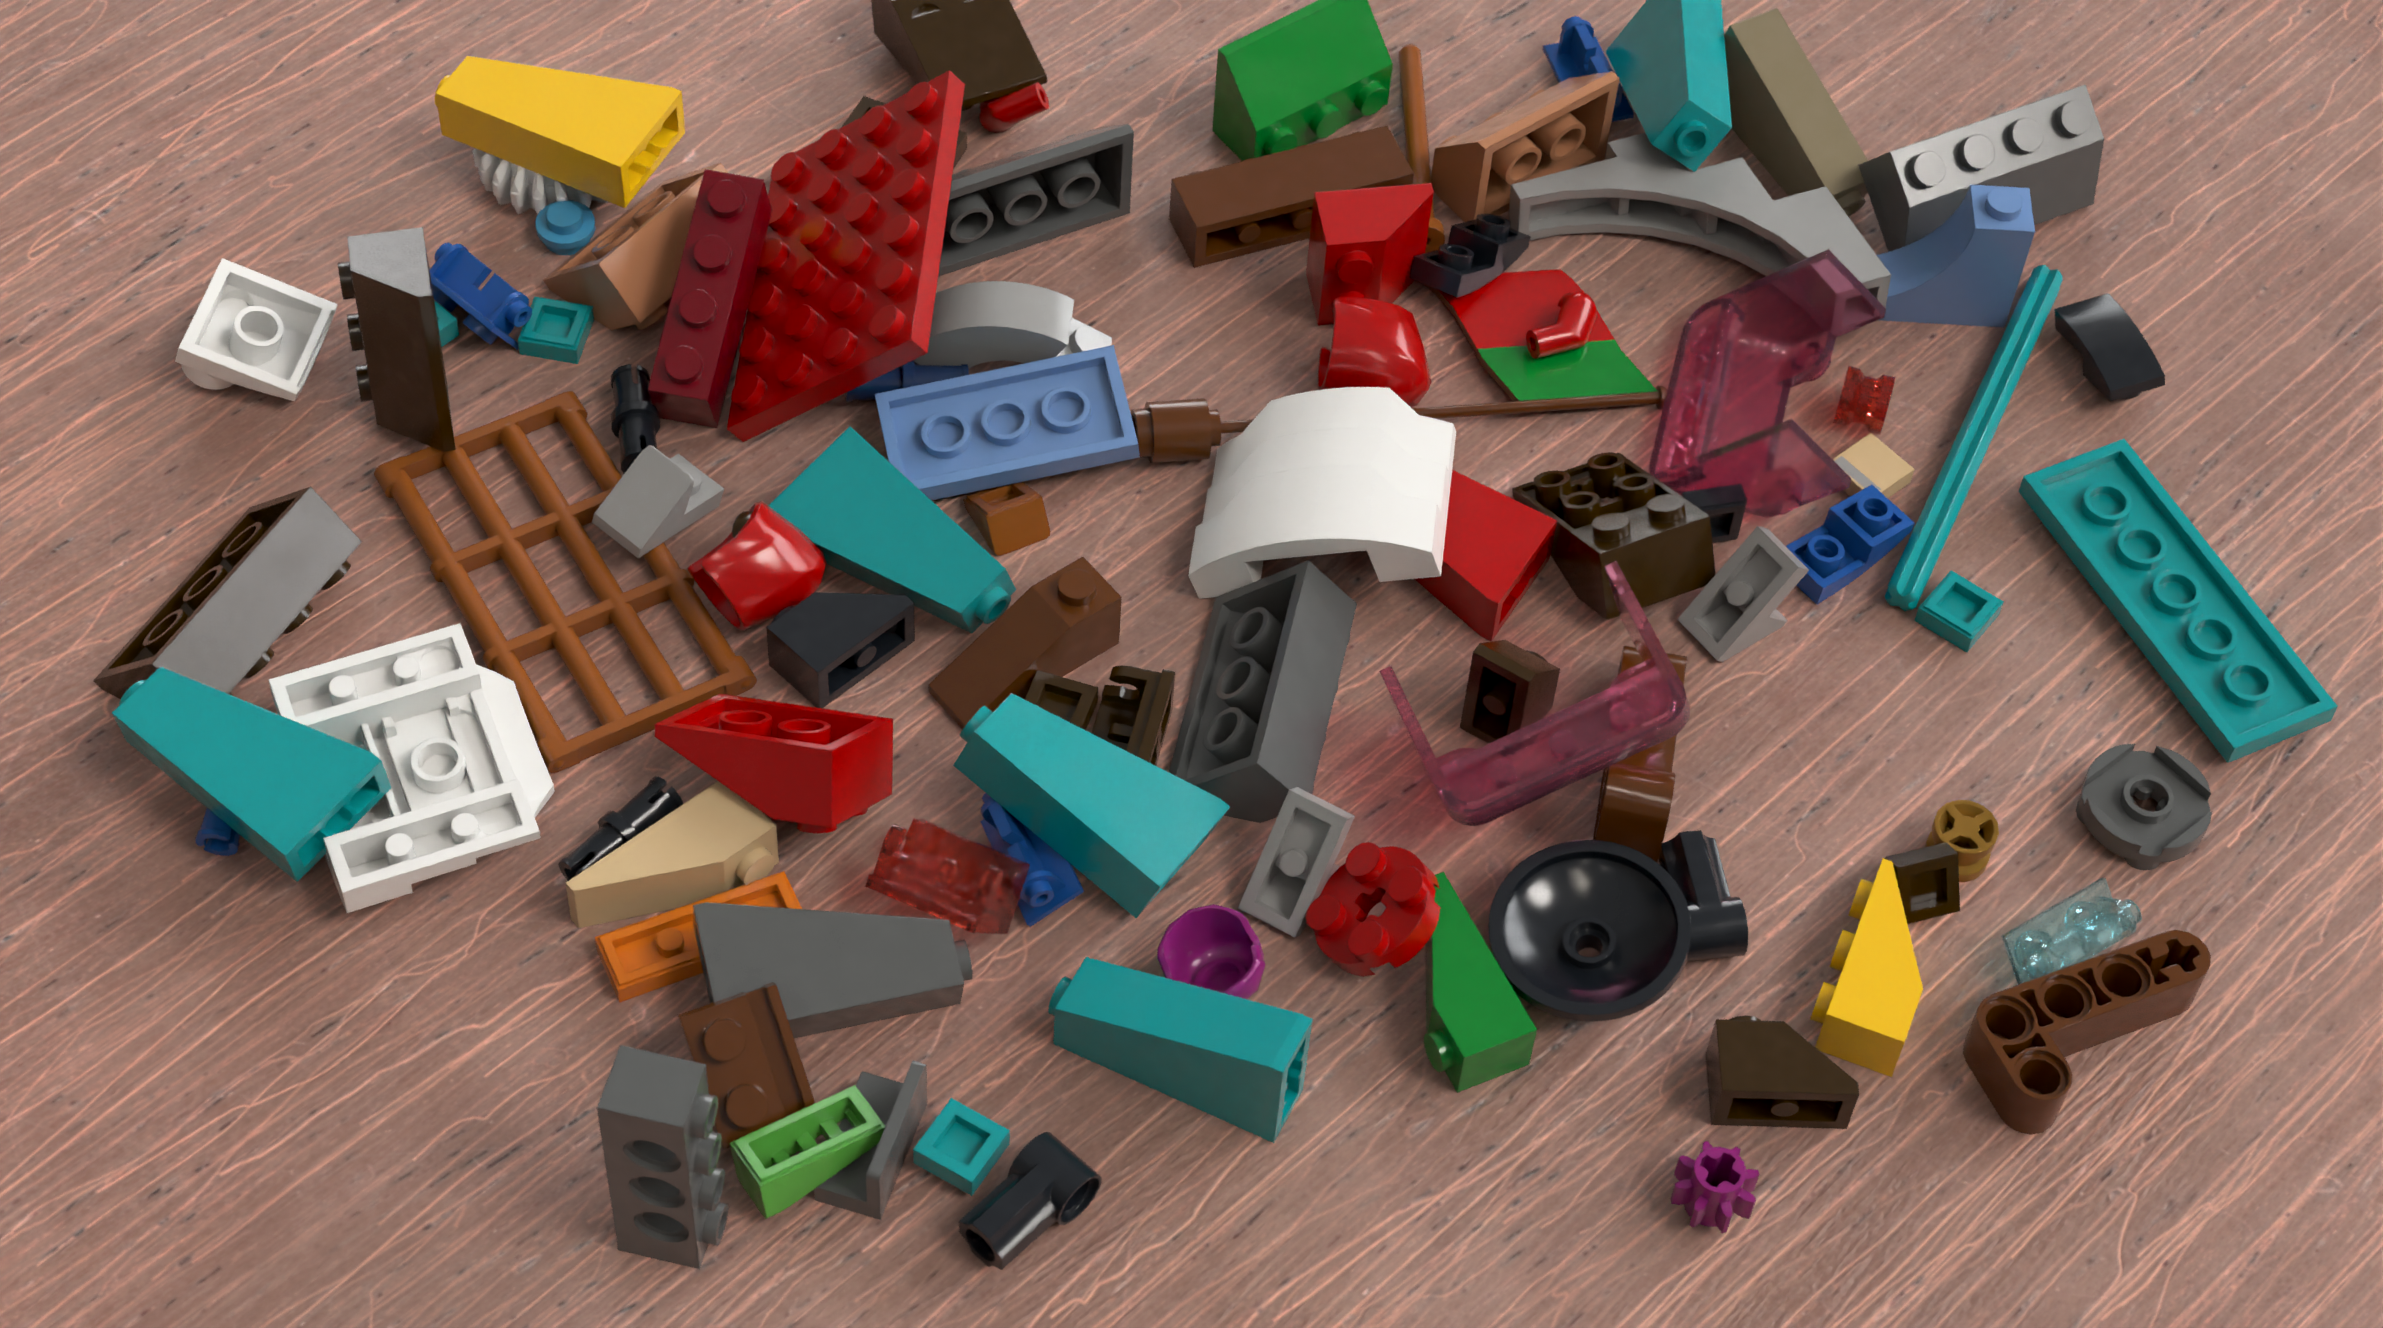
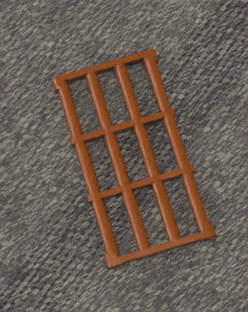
(557, 629)

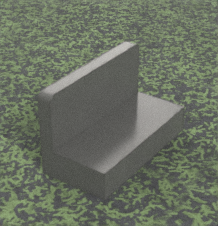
(870, 1179)

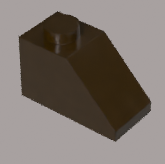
(1506, 690)
(1774, 1078)

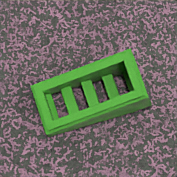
(776, 1178)

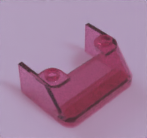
(1735, 383)
(1629, 717)

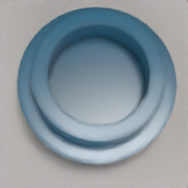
(565, 226)

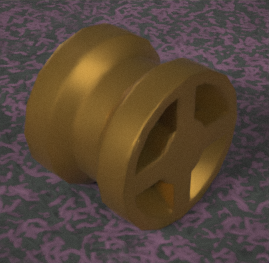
(1966, 824)

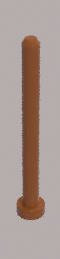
(1416, 131)

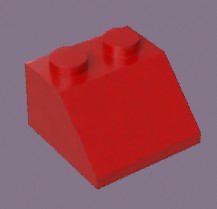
(1365, 243)

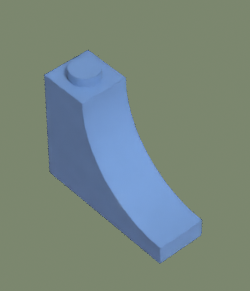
(1965, 266)

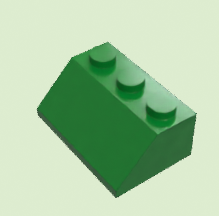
(1300, 78)

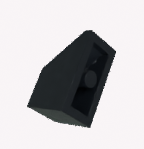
(837, 640)

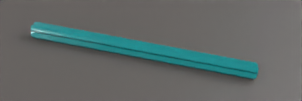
(1973, 439)

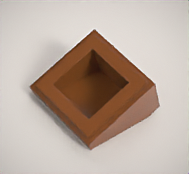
(1009, 517)

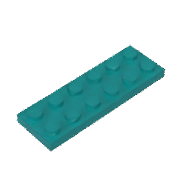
(2177, 600)

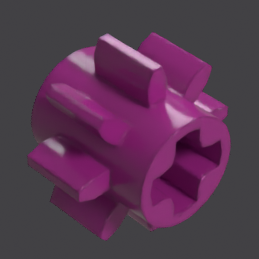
(1714, 1187)

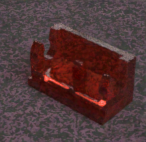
(949, 877)

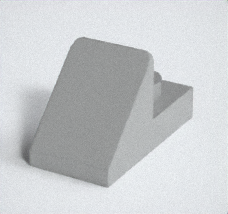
(656, 501)
(1744, 595)
(1296, 861)

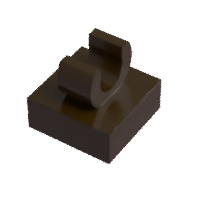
(1928, 881)

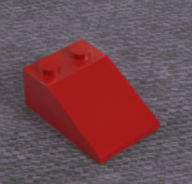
(788, 757)

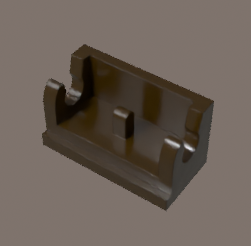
(1136, 717)

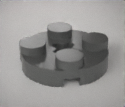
(2139, 834)

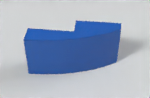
(1849, 542)

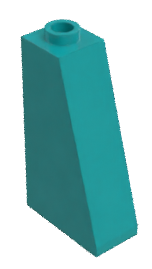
(1676, 76)
(893, 535)
(252, 767)
(1089, 799)
(1187, 1042)

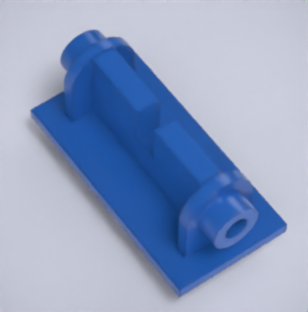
(1582, 55)
(492, 309)
(1050, 877)

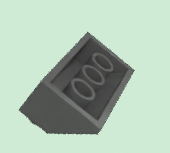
(2039, 146)
(1037, 196)
(1265, 690)

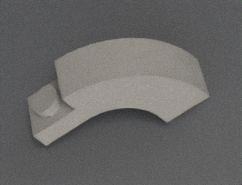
(1005, 323)

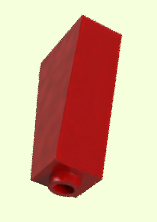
(1489, 554)

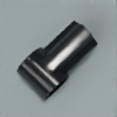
(1716, 917)
(1041, 1188)

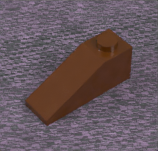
(1046, 630)

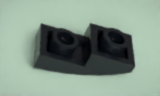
(1473, 256)
(2111, 347)

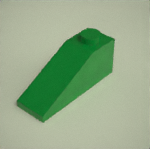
(1471, 1009)

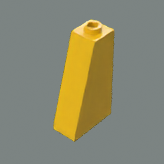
(563, 124)

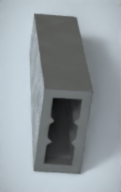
(831, 964)

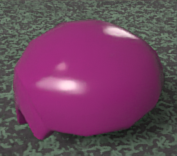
(1213, 951)

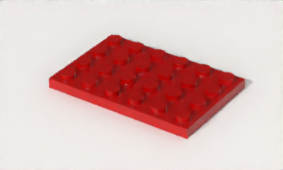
(848, 258)

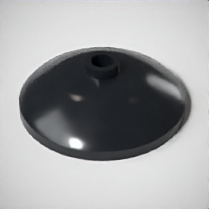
(1594, 899)

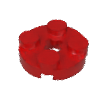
(1364, 880)

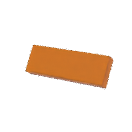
(665, 946)

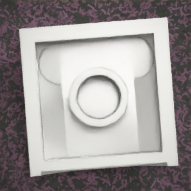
(254, 333)

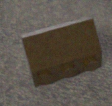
(398, 334)

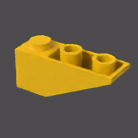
(1879, 981)

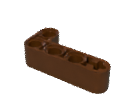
(1639, 789)
(2154, 983)

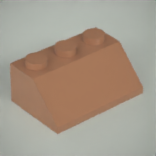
(1531, 140)
(636, 259)

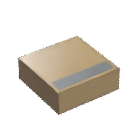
(1874, 464)

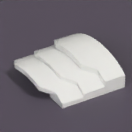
(1327, 479)
(451, 747)

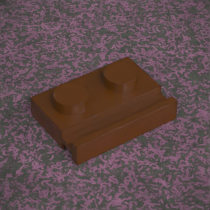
(748, 1060)

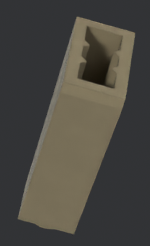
(1788, 114)

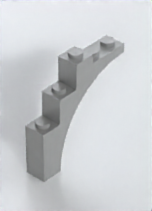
(1713, 208)

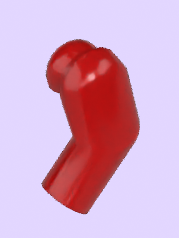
(1007, 111)
(1570, 330)

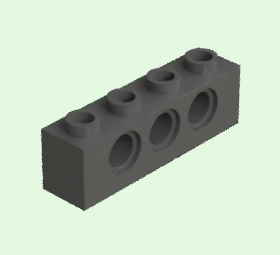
(662, 1157)

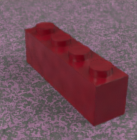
(710, 298)

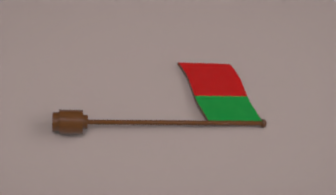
(1496, 329)

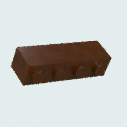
(1271, 196)

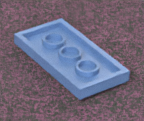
(1009, 424)

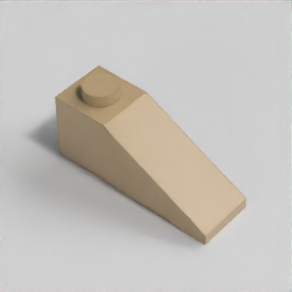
(681, 859)

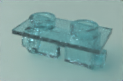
(2070, 931)

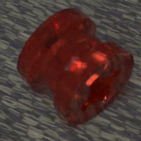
(1864, 400)

